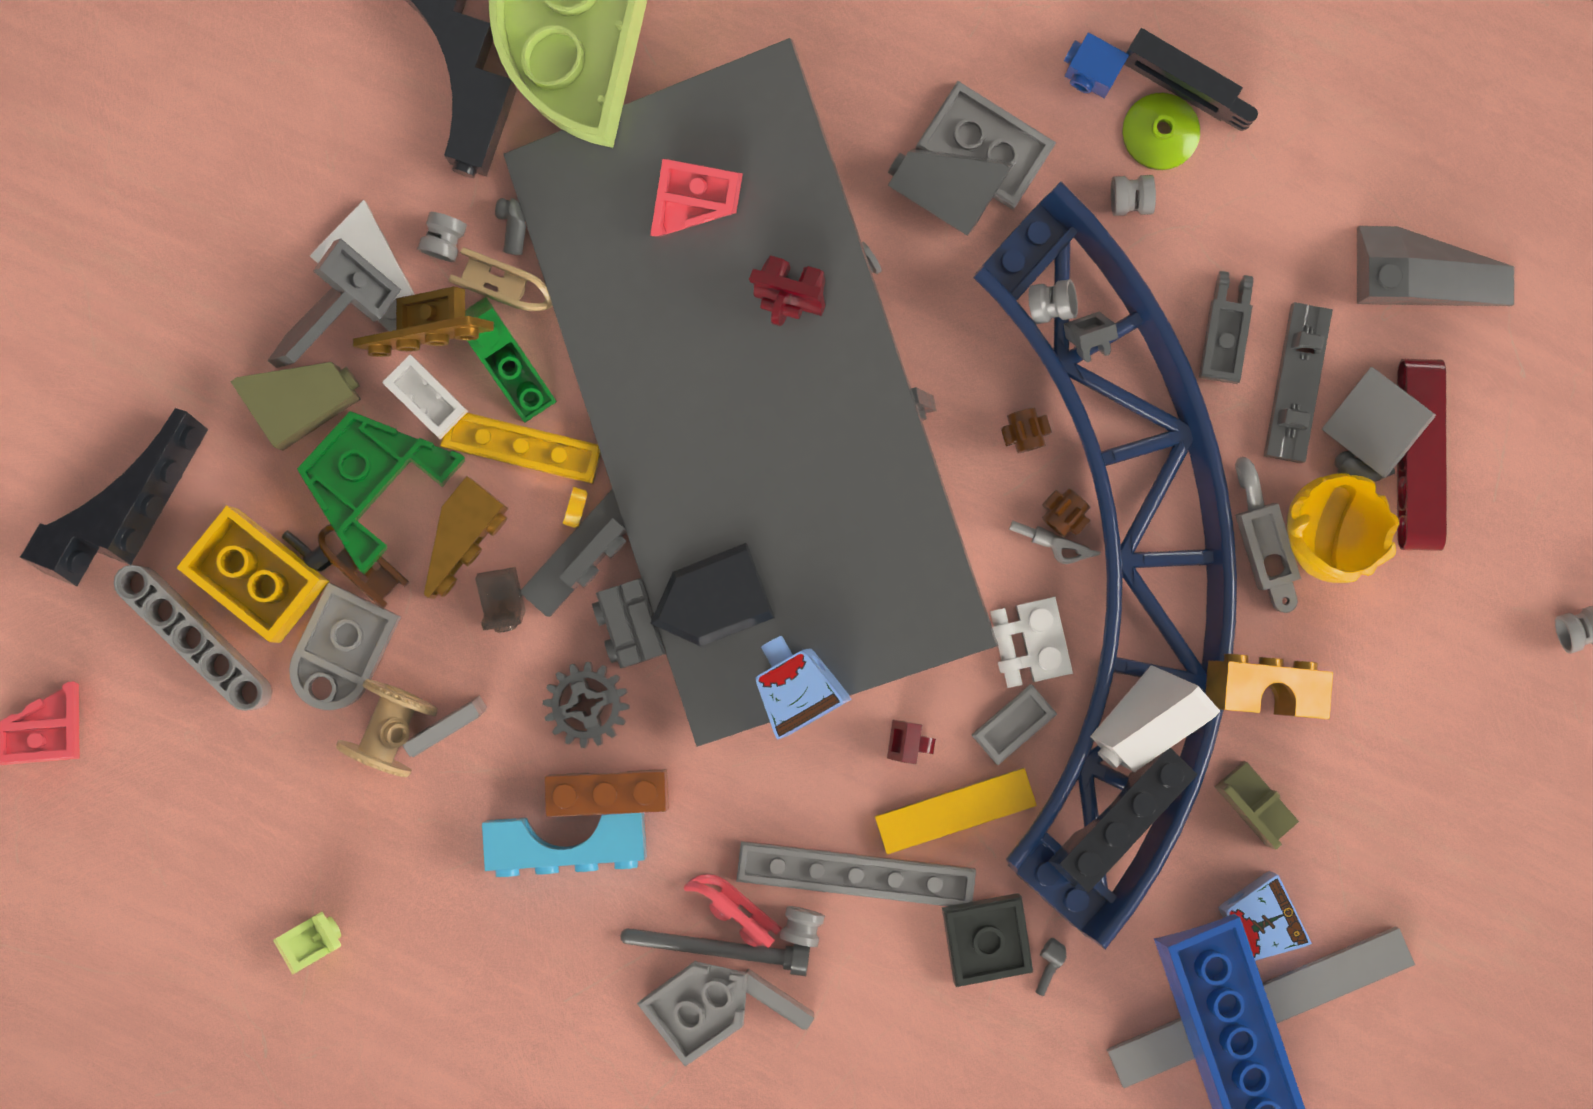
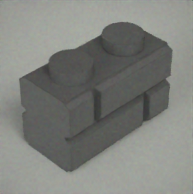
(628, 619)

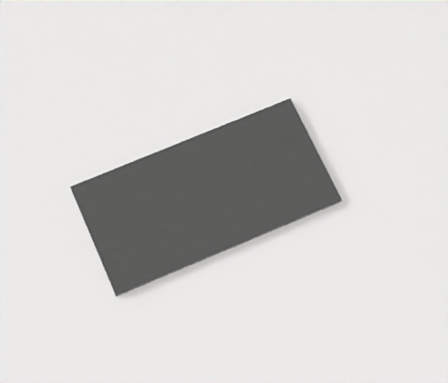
(742, 424)

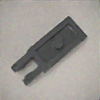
(1227, 332)

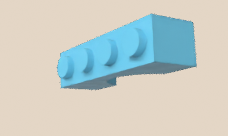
(515, 846)

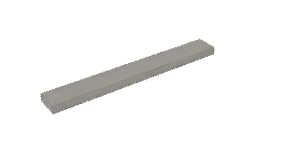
(1287, 994)

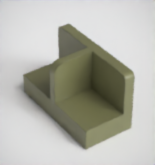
(1257, 804)

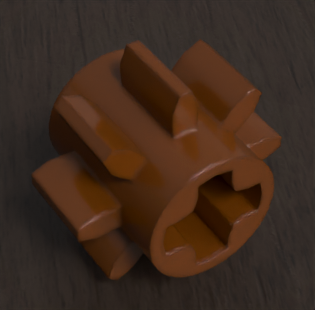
(1026, 430)
(1066, 512)

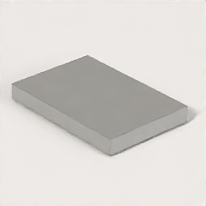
(980, 128)

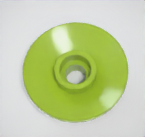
(1149, 145)

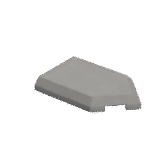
(697, 1008)

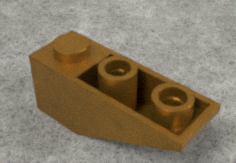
(461, 527)

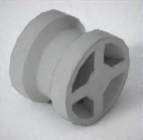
(802, 926)

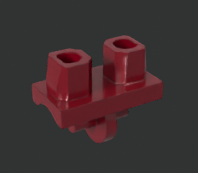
(787, 296)

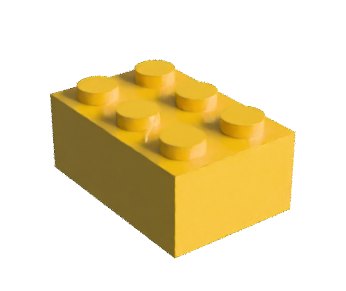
(252, 574)

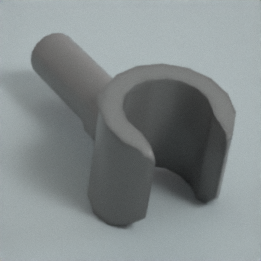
(1055, 954)

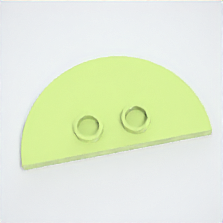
(570, 58)

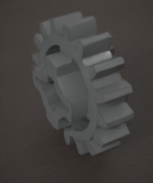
(580, 686)

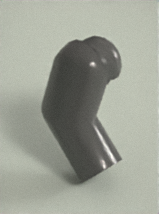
(515, 225)
(1350, 465)

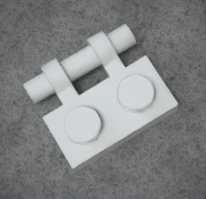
(1042, 639)

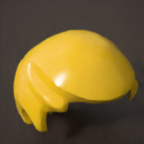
(1341, 528)

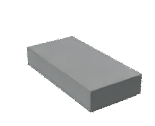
(1014, 724)
(779, 1001)

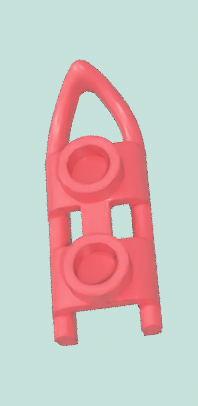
(726, 904)

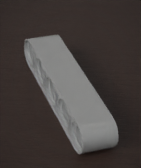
(176, 628)

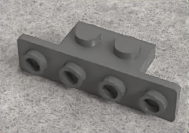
(577, 557)

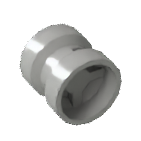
(1133, 195)
(442, 236)
(1053, 301)
(1575, 630)

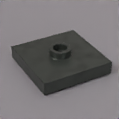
(987, 940)

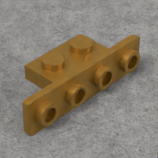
(428, 320)

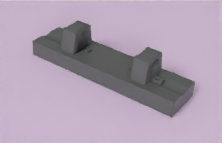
(1298, 383)

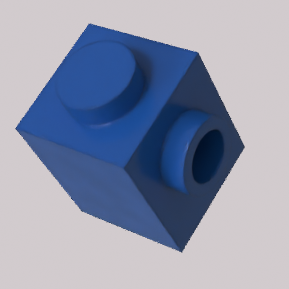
(1094, 65)

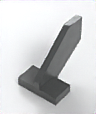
(352, 282)

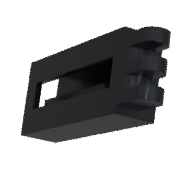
(1189, 80)

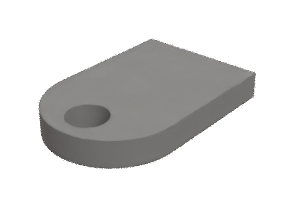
(342, 645)

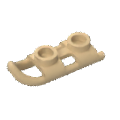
(510, 286)

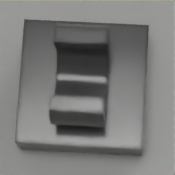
(1091, 332)

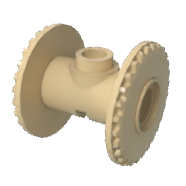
(387, 728)

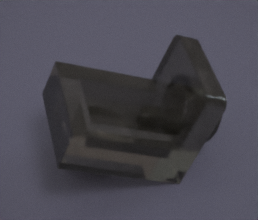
(500, 599)

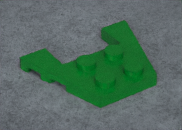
(356, 467)

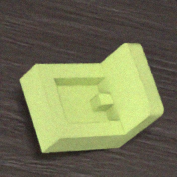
(308, 942)

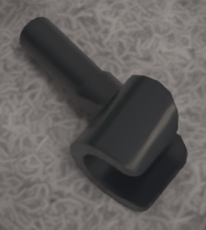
(314, 559)

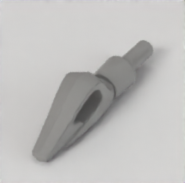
(1049, 539)

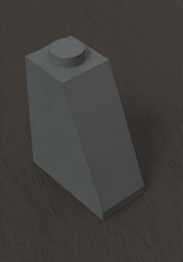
(949, 184)

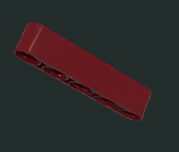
(1424, 467)

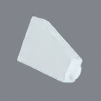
(1152, 719)

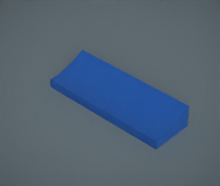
(1228, 1017)

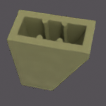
(297, 399)

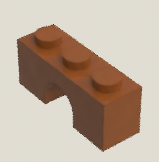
(606, 793)

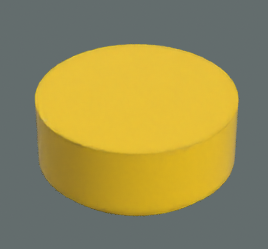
(575, 507)

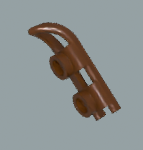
(379, 582)

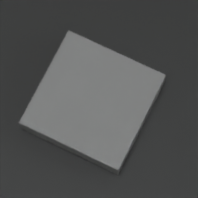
(1378, 422)
(445, 727)

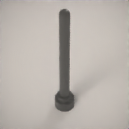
(792, 958)

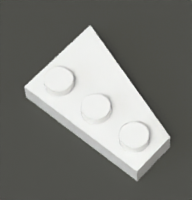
(365, 237)

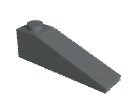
(1418, 270)

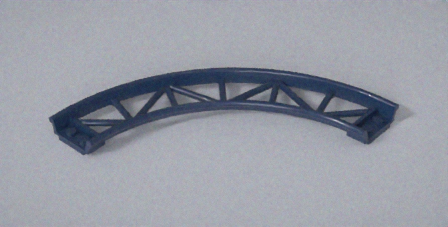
(1006, 276)

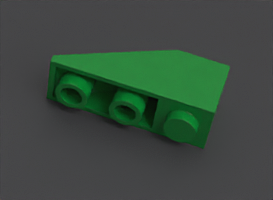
(509, 364)

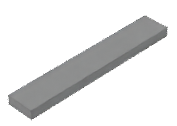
(855, 874)

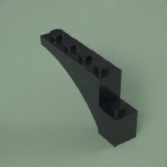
(121, 514)

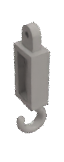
(1263, 535)

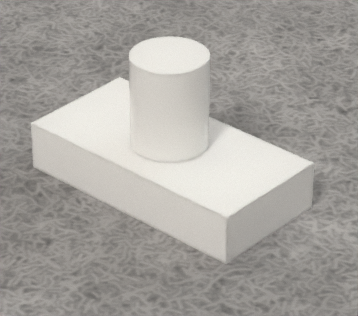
(425, 396)

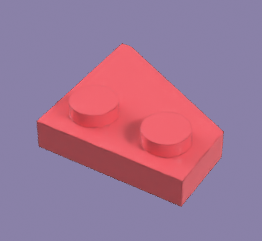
(693, 196)
(43, 729)

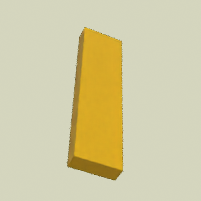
(524, 447)
(955, 810)

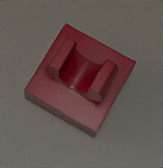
(907, 742)

